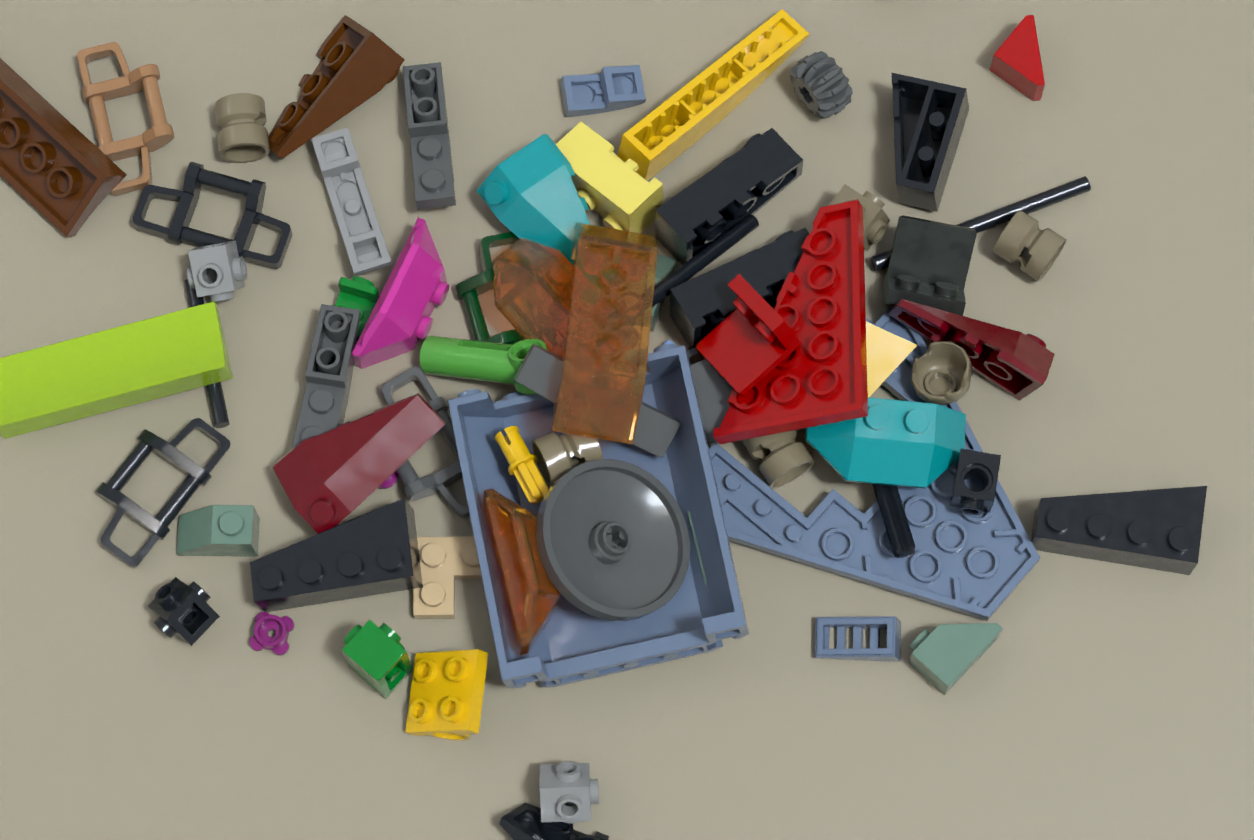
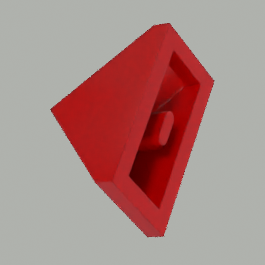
(1020, 60)

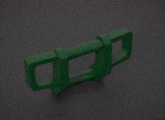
(481, 283)

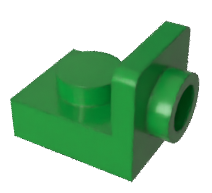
(358, 294)

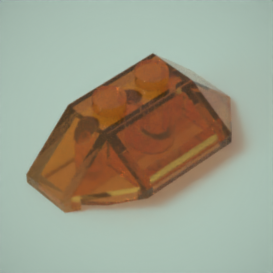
(534, 291)
(526, 585)

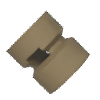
(243, 132)
(1029, 245)
(563, 452)
(780, 456)

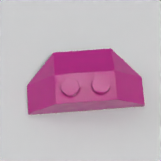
(405, 303)

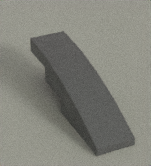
(542, 374)

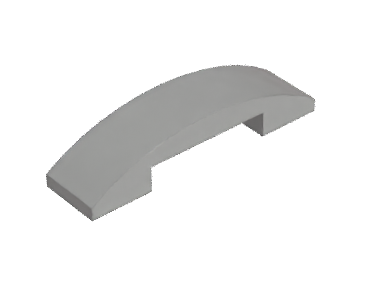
(351, 201)

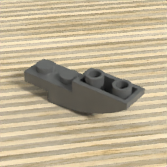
(429, 136)
(328, 372)

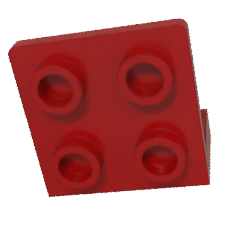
(748, 340)

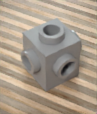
(216, 270)
(567, 792)

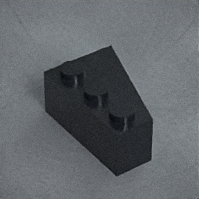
(927, 134)

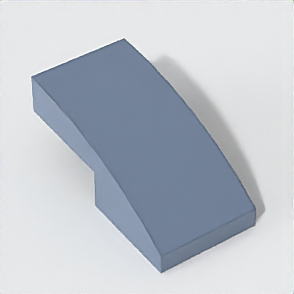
(604, 92)

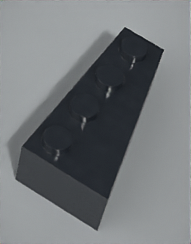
(726, 195)
(707, 299)
(1127, 528)
(346, 562)

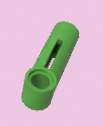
(476, 359)

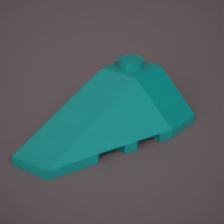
(537, 195)

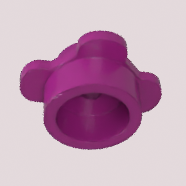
(266, 623)

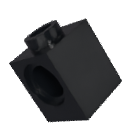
(977, 465)

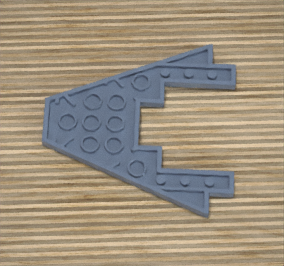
(957, 559)

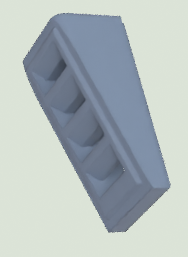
(874, 653)

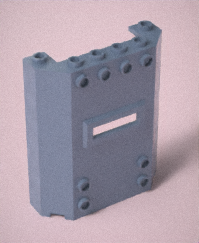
(573, 642)

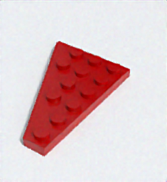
(827, 312)

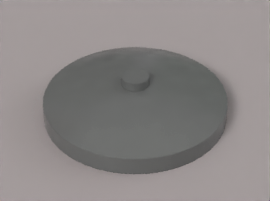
(613, 540)

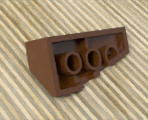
(350, 72)

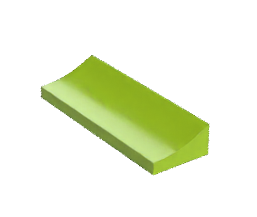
(112, 369)

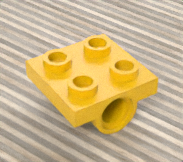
(447, 694)

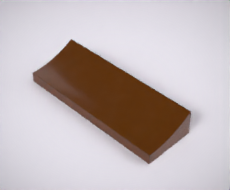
(50, 157)

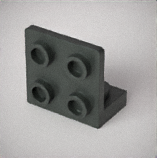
(929, 264)

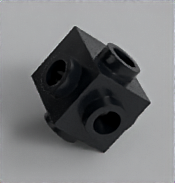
(183, 610)

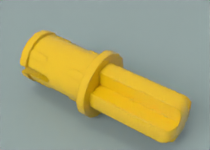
(522, 464)

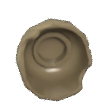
(942, 373)

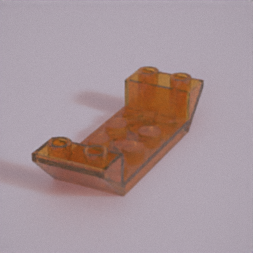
(606, 333)

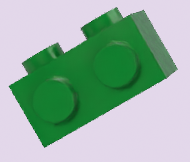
(377, 656)

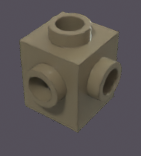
(874, 218)

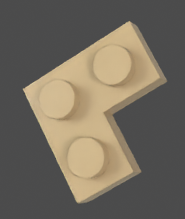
(441, 563)

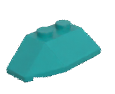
(893, 444)

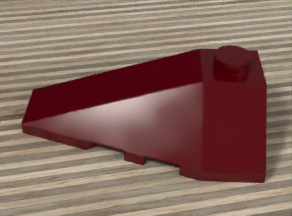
(999, 354)
(341, 468)

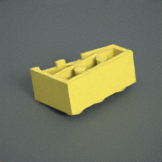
(608, 183)

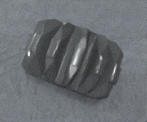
(821, 84)

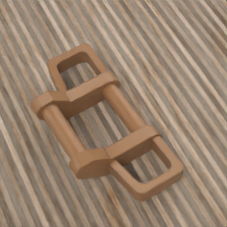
(95, 94)

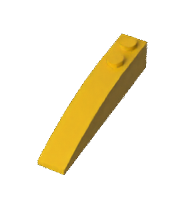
(710, 96)

